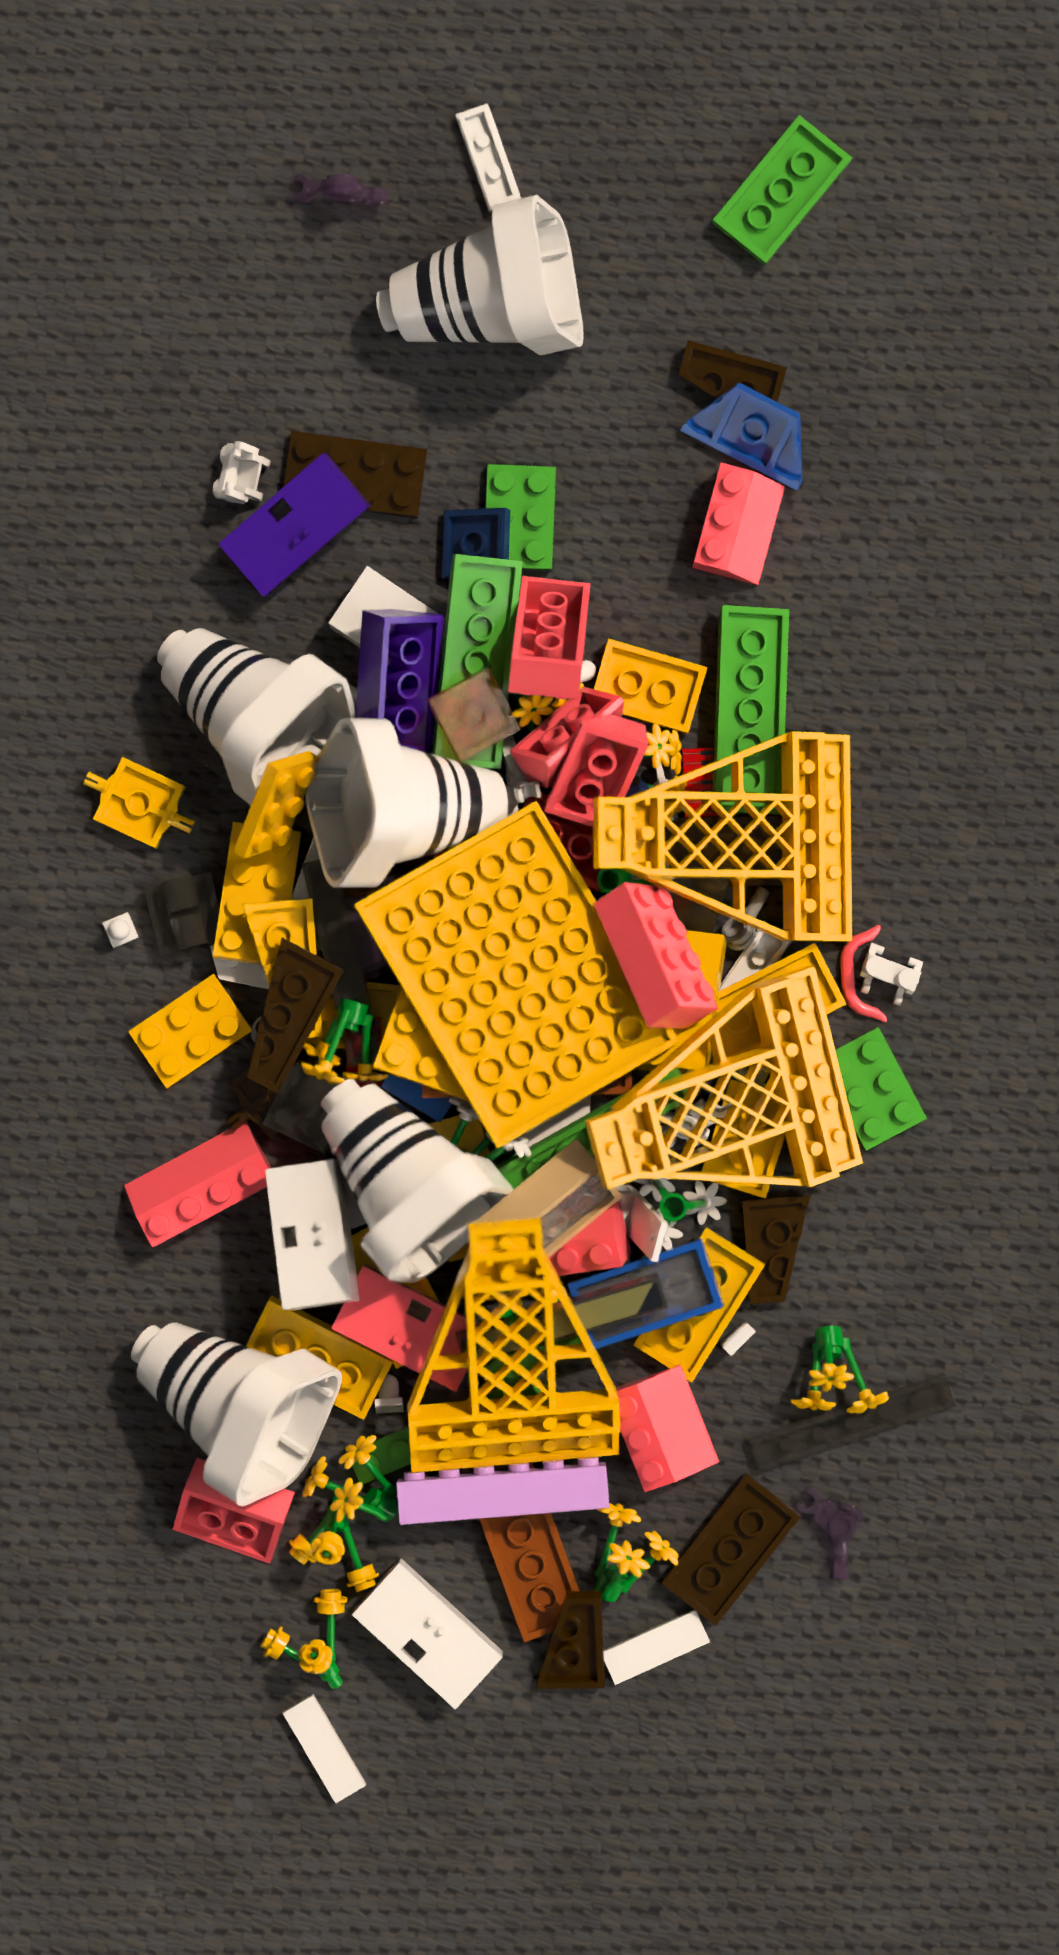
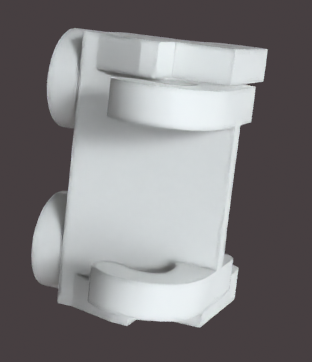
(239, 473)
(890, 972)

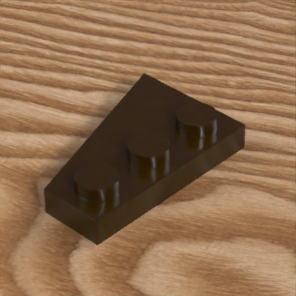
(720, 370)
(773, 1236)
(576, 1645)

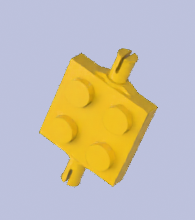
(139, 802)

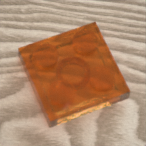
(473, 714)

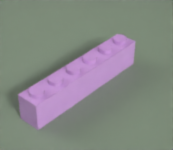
(502, 1492)

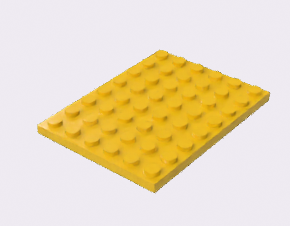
(513, 974)

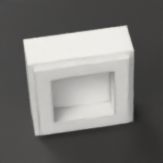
(737, 1337)

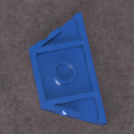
(752, 432)

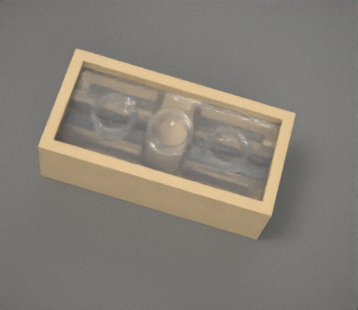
(562, 1194)

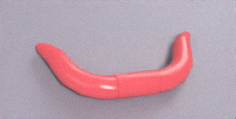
(848, 978)

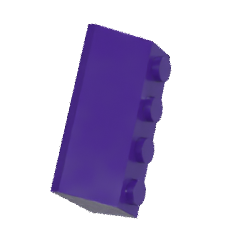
(400, 672)

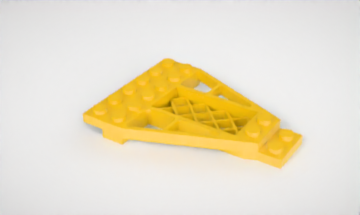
(813, 839)
(802, 1075)
(514, 1426)

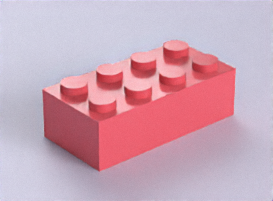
(549, 638)
(656, 956)

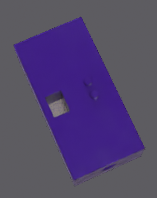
(294, 524)

